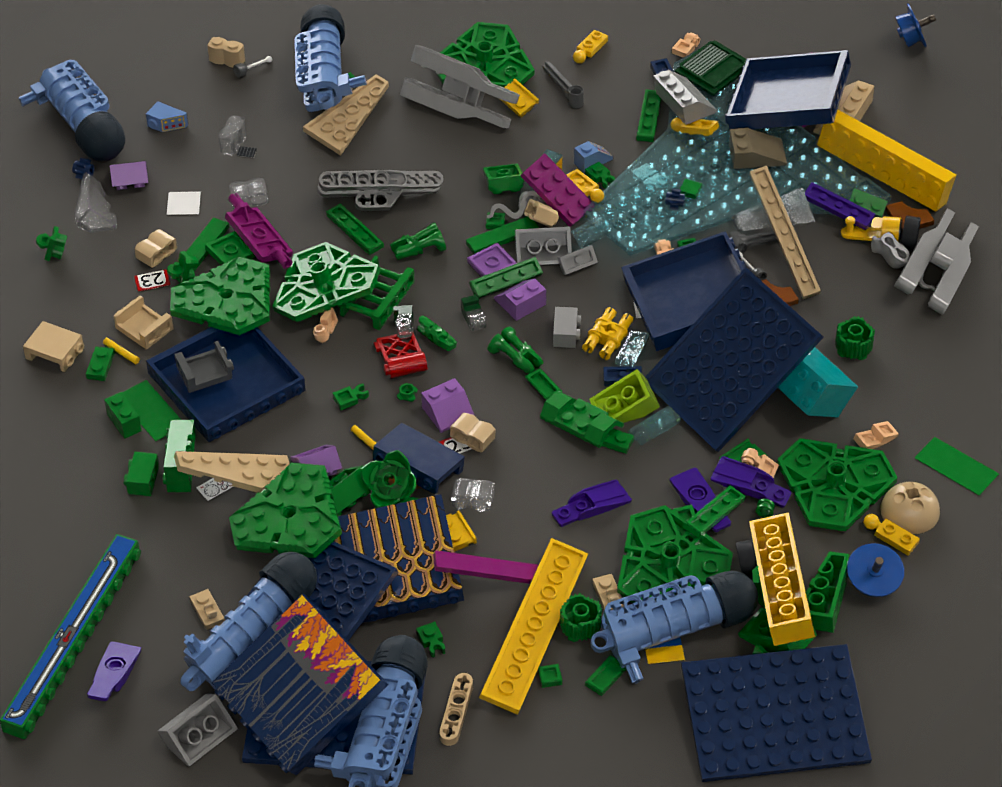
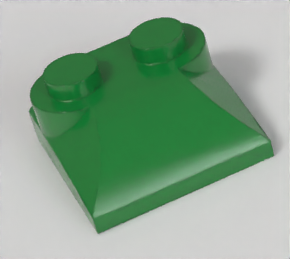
(503, 178)

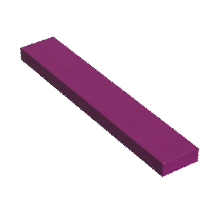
(484, 567)

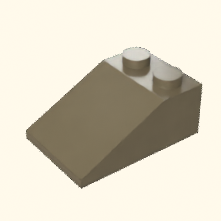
(755, 149)

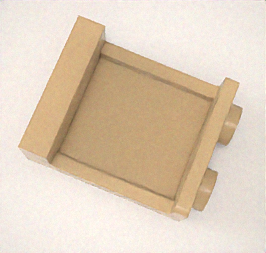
(142, 323)
(54, 345)

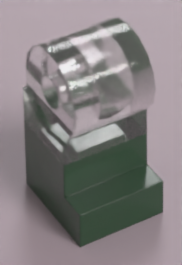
(473, 313)
(403, 320)

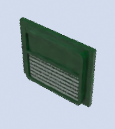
(712, 67)

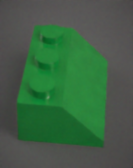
(348, 487)

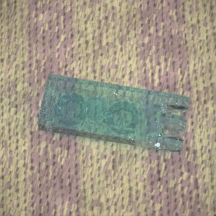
(632, 348)
(655, 425)

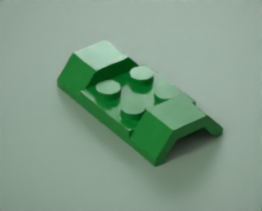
(578, 418)

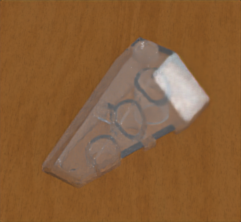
(92, 210)

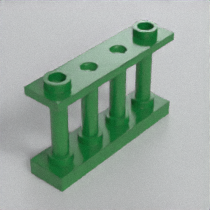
(386, 304)

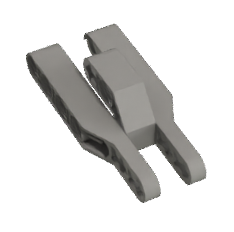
(460, 81)
(391, 188)
(943, 251)

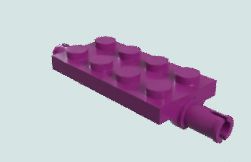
(258, 233)

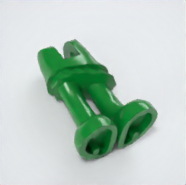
(413, 245)
(524, 359)

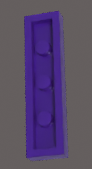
(838, 205)

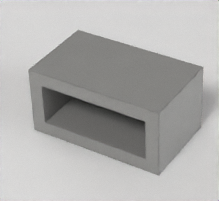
(565, 327)

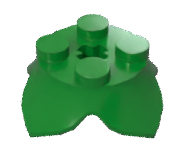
(376, 477)

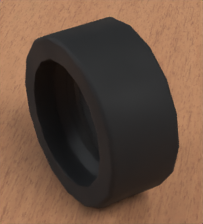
(910, 232)
(746, 557)

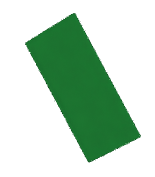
(151, 408)
(956, 466)

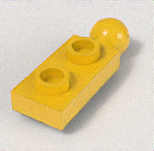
(590, 46)
(701, 126)
(586, 185)
(892, 534)

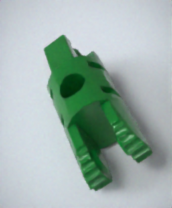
(436, 334)

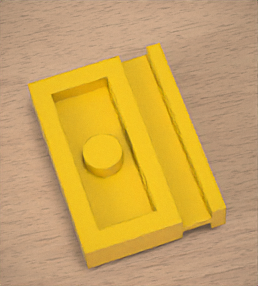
(526, 99)
(460, 531)

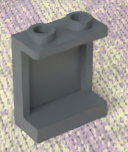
(205, 368)

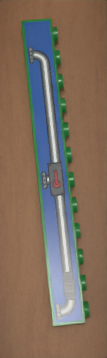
(70, 637)

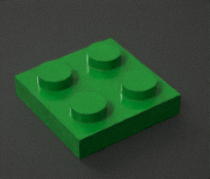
(228, 248)

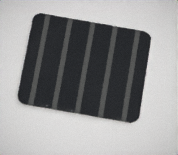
(246, 151)

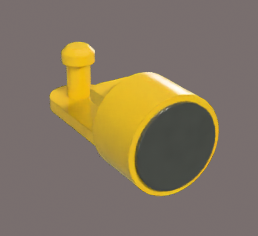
(878, 228)

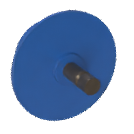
(910, 27)
(875, 570)

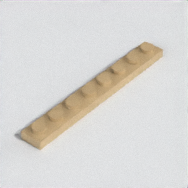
(785, 232)

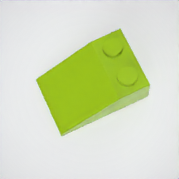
(627, 398)

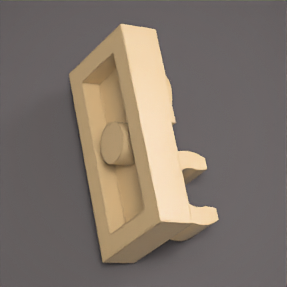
(606, 589)
(207, 609)

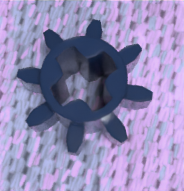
(81, 167)
(675, 199)

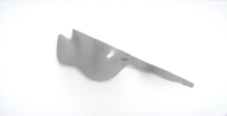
(523, 201)
(894, 254)

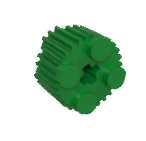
(854, 338)
(580, 617)

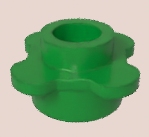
(407, 392)

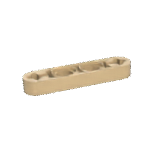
(458, 709)

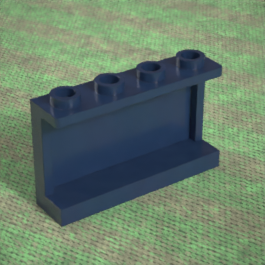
(428, 459)

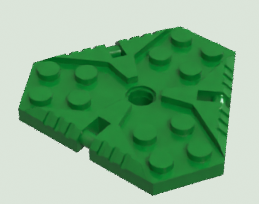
(493, 51)
(323, 279)
(227, 297)
(835, 488)
(295, 513)
(661, 534)

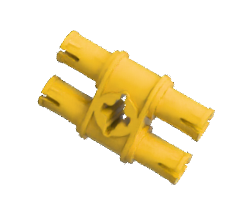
(607, 333)

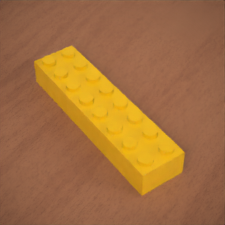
(887, 160)
(781, 579)

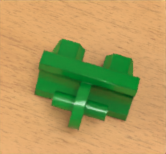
(54, 244)
(181, 269)

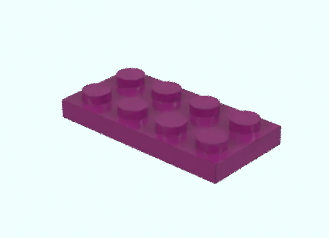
(556, 189)

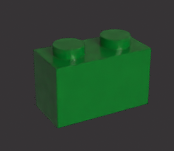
(122, 415)
(142, 473)

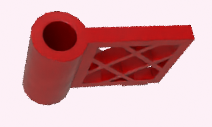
(404, 362)

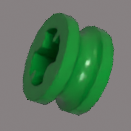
(765, 508)

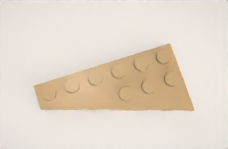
(341, 123)
(242, 470)

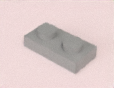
(577, 259)

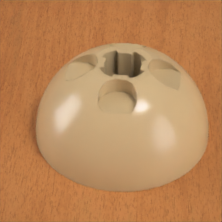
(911, 507)

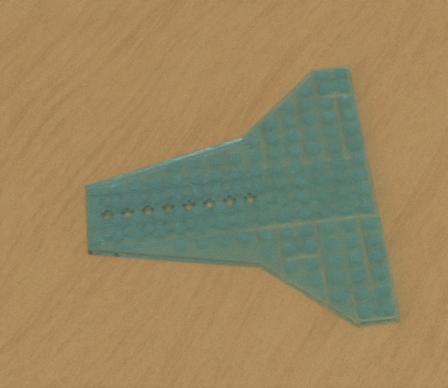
(723, 191)

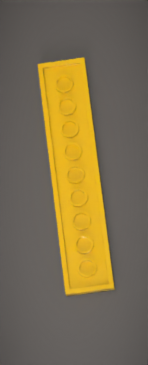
(533, 626)

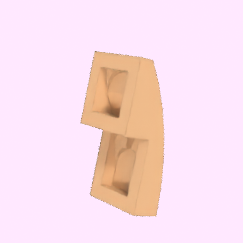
(878, 435)

